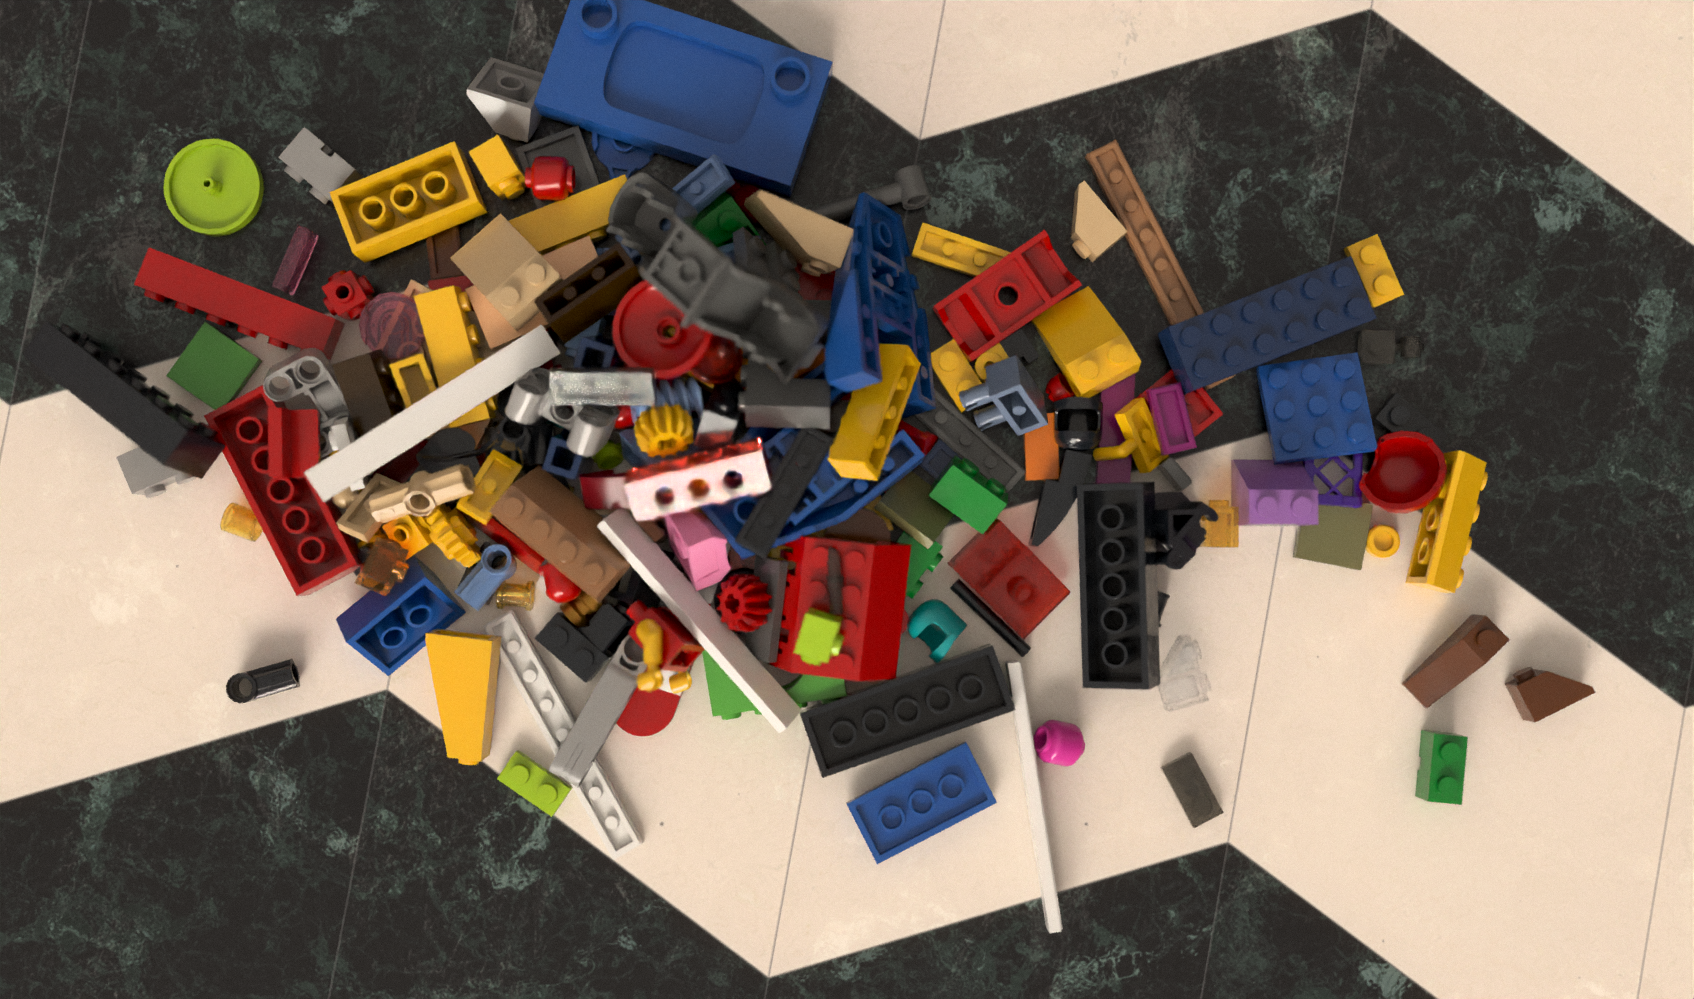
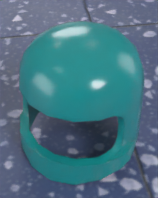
(936, 626)

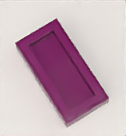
(1171, 418)

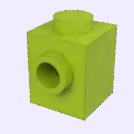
(819, 637)

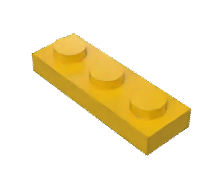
(955, 251)

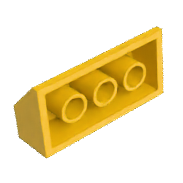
(1446, 526)

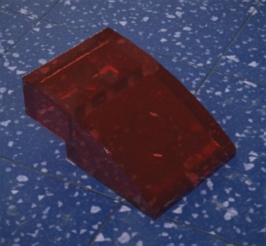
(1009, 578)

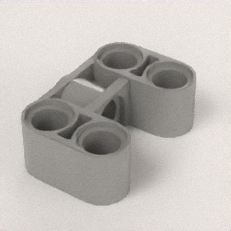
(320, 386)
(588, 423)

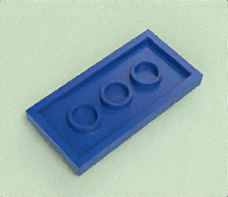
(921, 802)

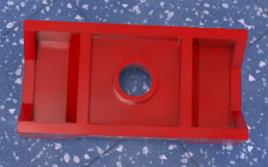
(979, 318)

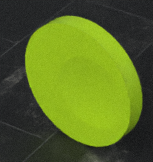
(213, 187)

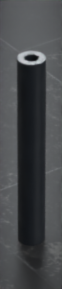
(990, 618)

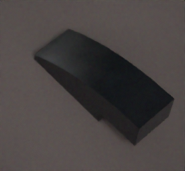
(1058, 495)

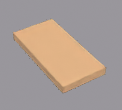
(496, 328)

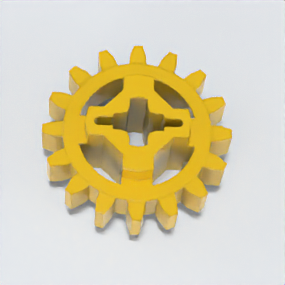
(454, 535)

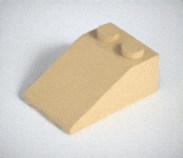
(811, 238)
(507, 270)

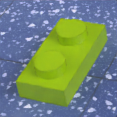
(534, 783)

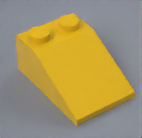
(1087, 343)

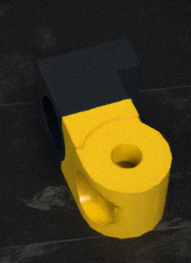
(1015, 344)

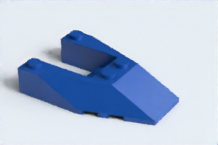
(876, 306)
(827, 498)

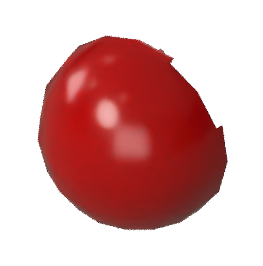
(1405, 472)

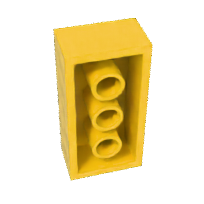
(408, 202)

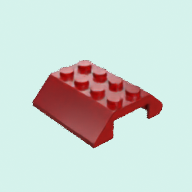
(872, 605)

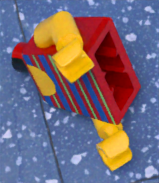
(665, 646)

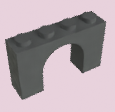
(788, 405)

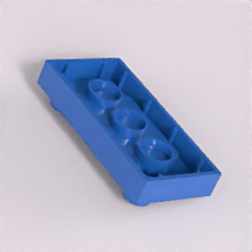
(685, 88)

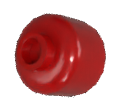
(551, 178)

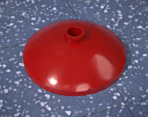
(641, 334)

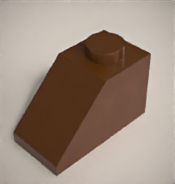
(1544, 693)

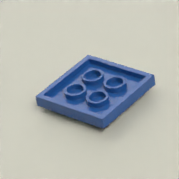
(1316, 408)

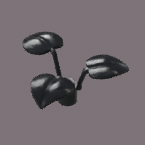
(457, 446)

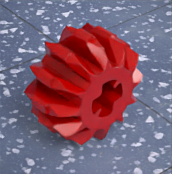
(744, 602)

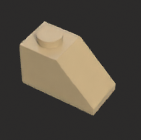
(1093, 224)

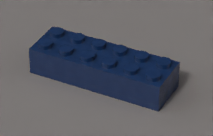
(1266, 325)

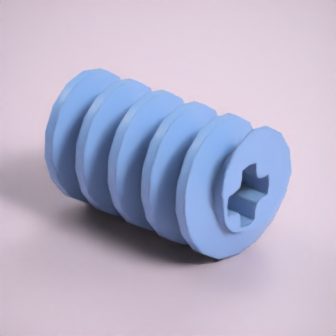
(688, 397)

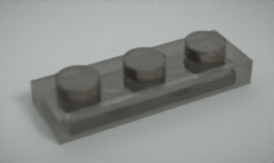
(603, 386)

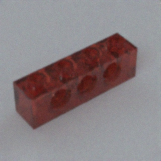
(710, 465)

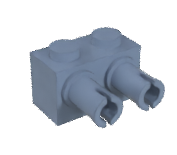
(1014, 398)

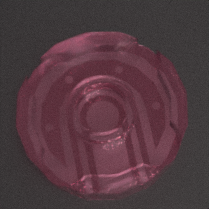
(398, 317)

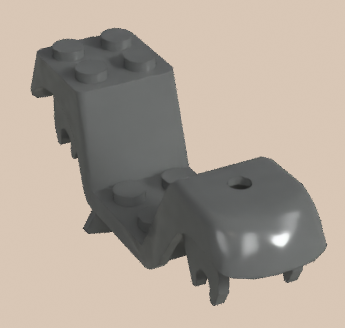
(709, 285)

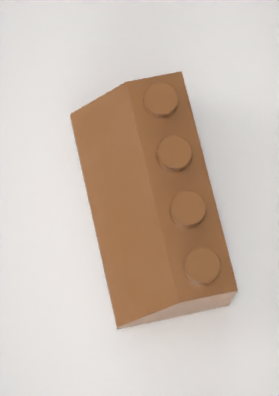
(561, 531)

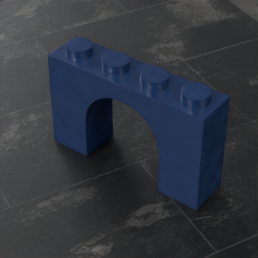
(592, 353)

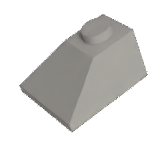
(507, 97)

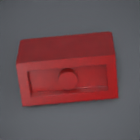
(293, 442)

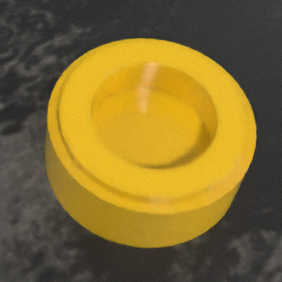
(1382, 541)

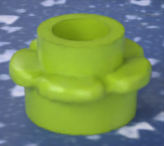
(609, 456)

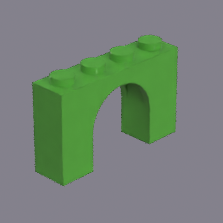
(729, 700)

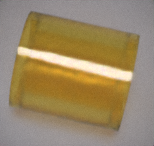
(241, 522)

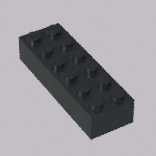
(125, 399)
(1118, 585)
(907, 710)

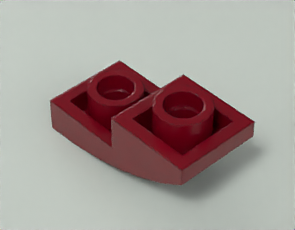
(604, 490)

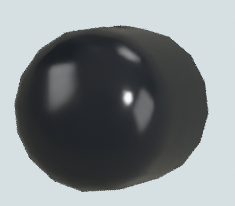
(1078, 423)

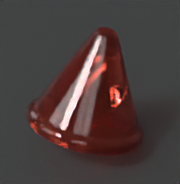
(720, 362)

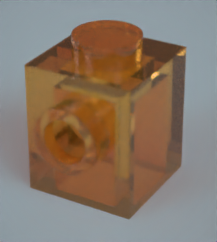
(383, 566)

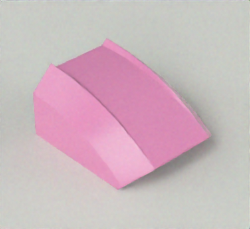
(697, 547)

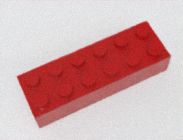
(288, 509)

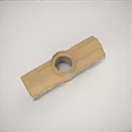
(422, 493)

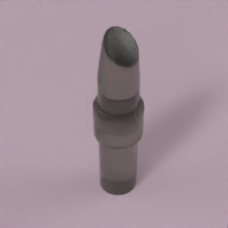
(834, 581)

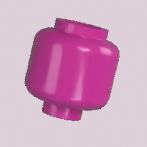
(1059, 743)

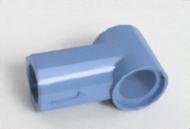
(483, 579)

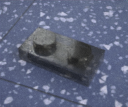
(1191, 790)

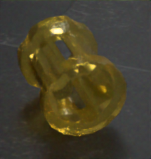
(515, 595)

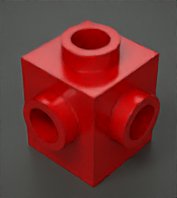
(359, 294)

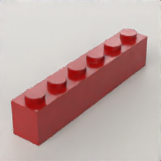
(238, 303)

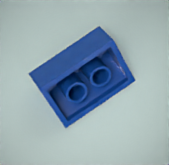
(395, 626)

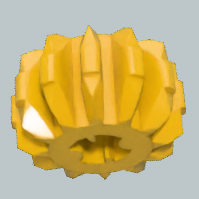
(664, 430)

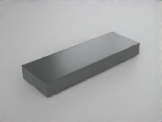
(765, 641)

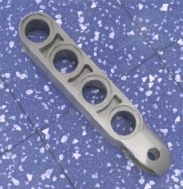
(600, 713)

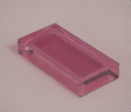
(295, 260)

